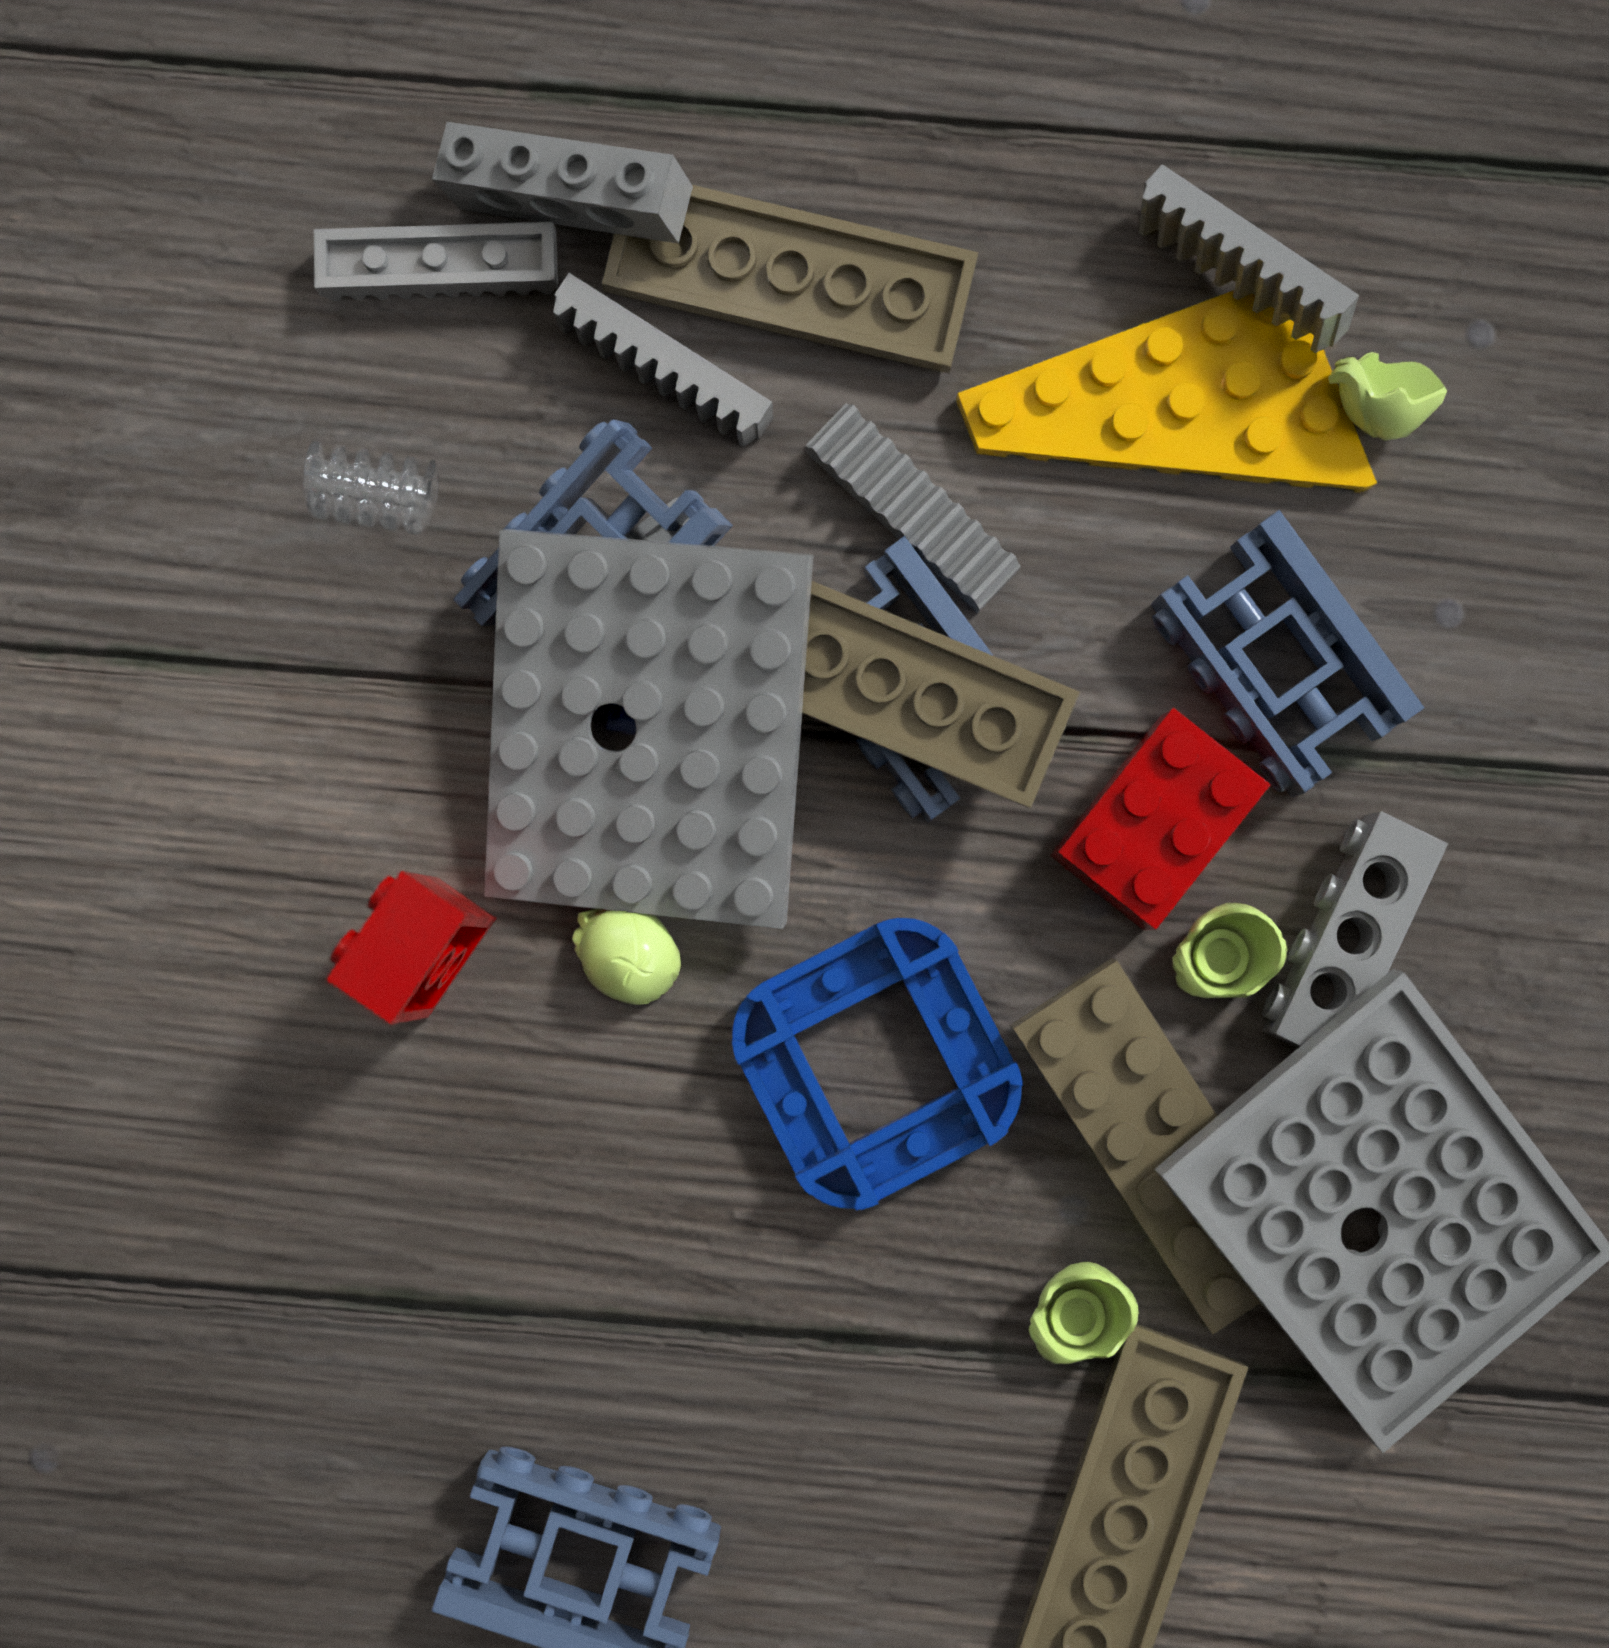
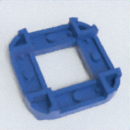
(922, 1140)

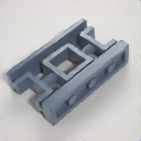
(563, 509)
(944, 618)
(1322, 626)
(553, 1611)

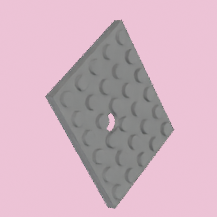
(712, 672)
(1469, 1209)

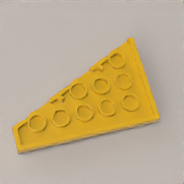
(1181, 395)

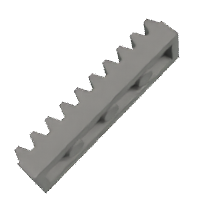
(1247, 257)
(435, 260)
(661, 357)
(912, 507)

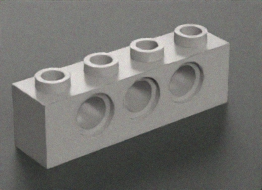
(563, 181)
(1408, 863)

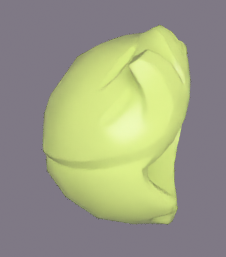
(1387, 397)
(1229, 953)
(626, 954)
(1083, 1315)

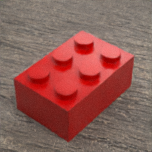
(1160, 820)
(409, 947)

